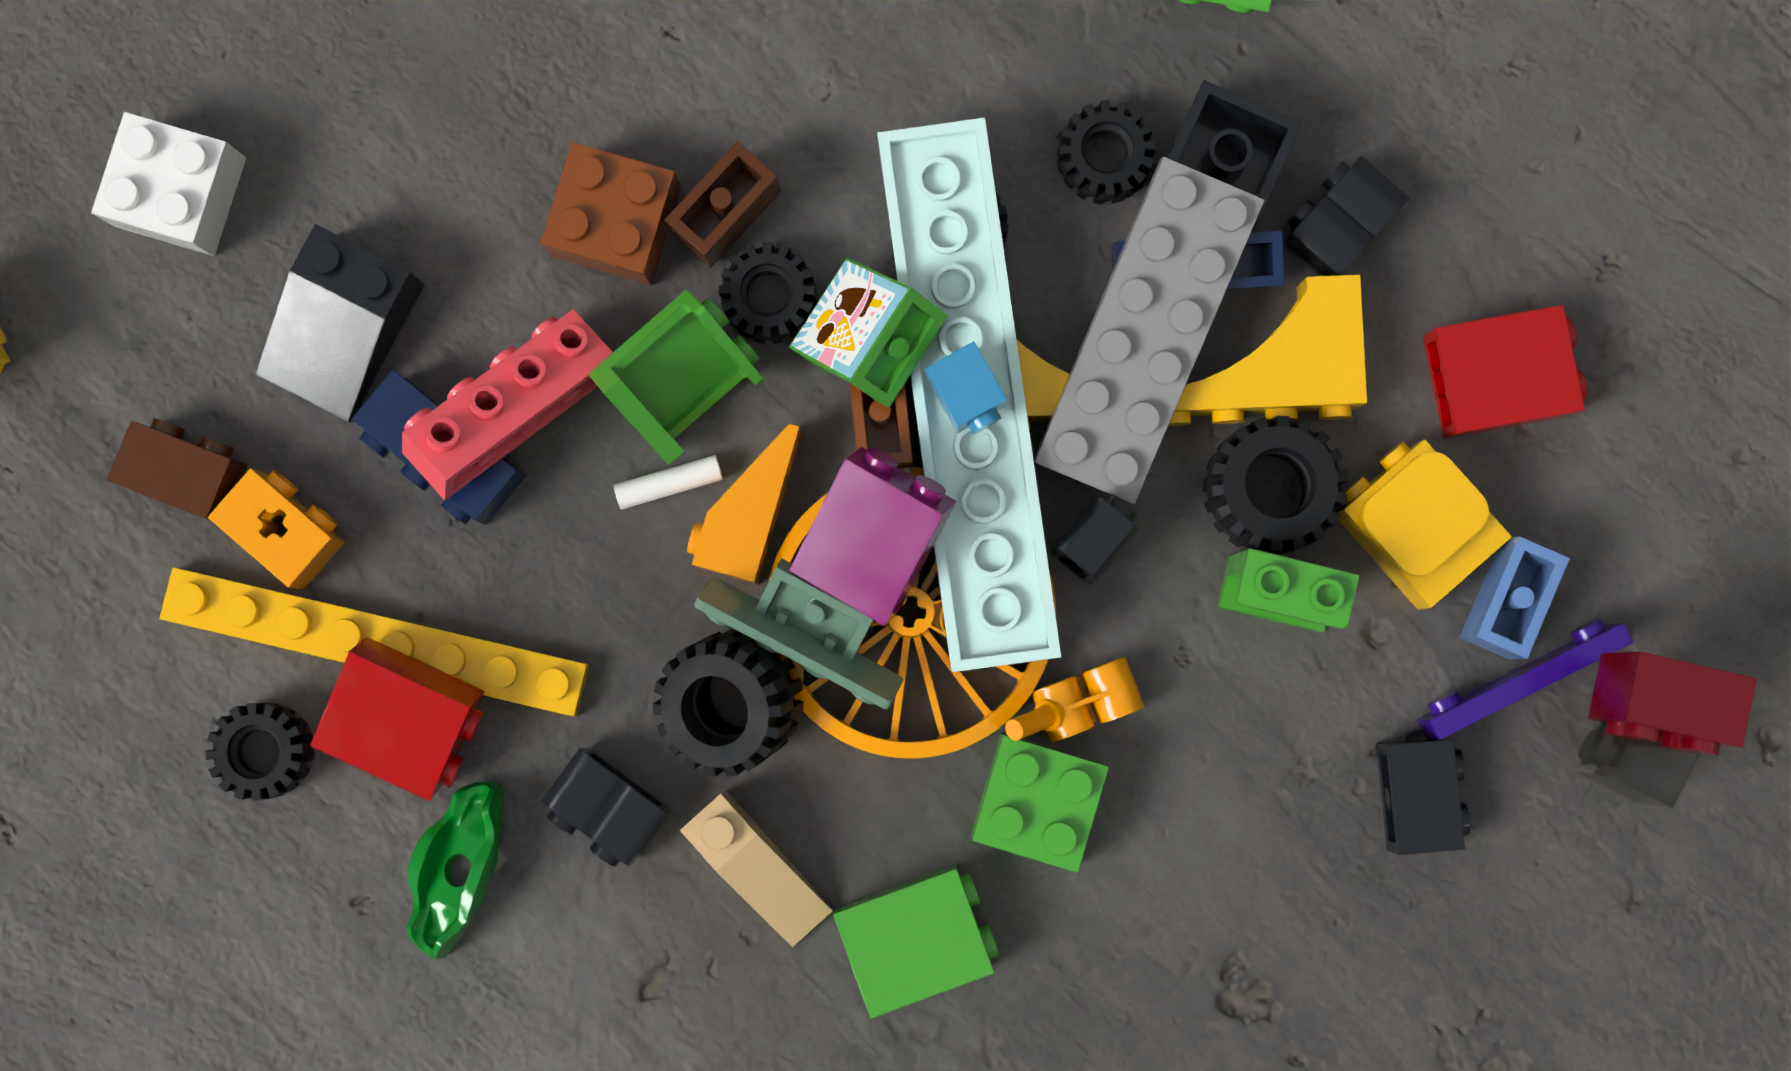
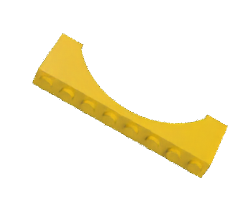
(1303, 366)

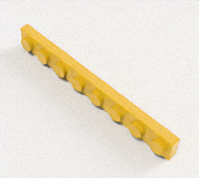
(334, 630)

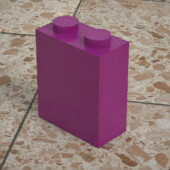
(873, 534)

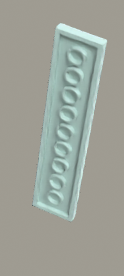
(953, 255)

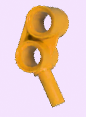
(1080, 701)

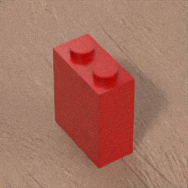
(1505, 371)
(399, 719)

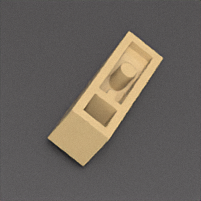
(756, 868)

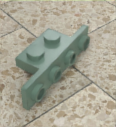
(806, 628)

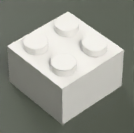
(169, 184)

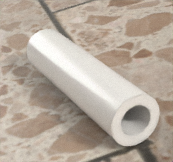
(668, 482)

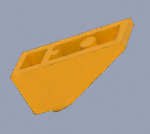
(744, 518)

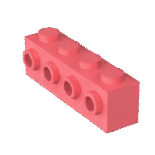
(505, 404)

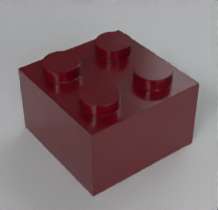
(1671, 698)

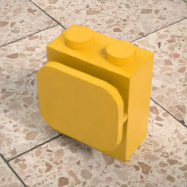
(1422, 522)

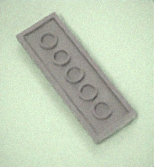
(1148, 329)

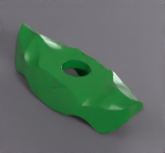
(440, 906)

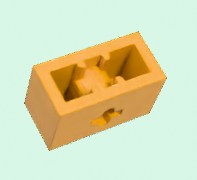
(249, 518)

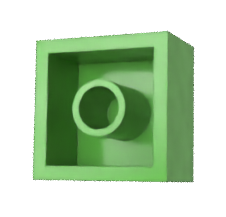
(1039, 803)

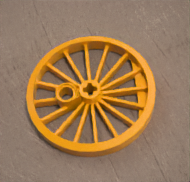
(934, 620)

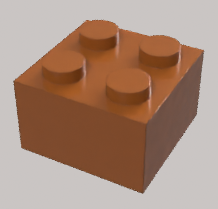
(611, 213)

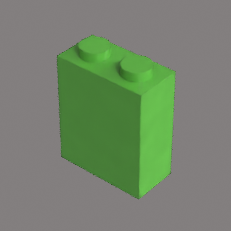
(915, 940)

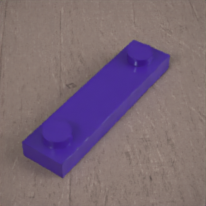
(1454, 713)

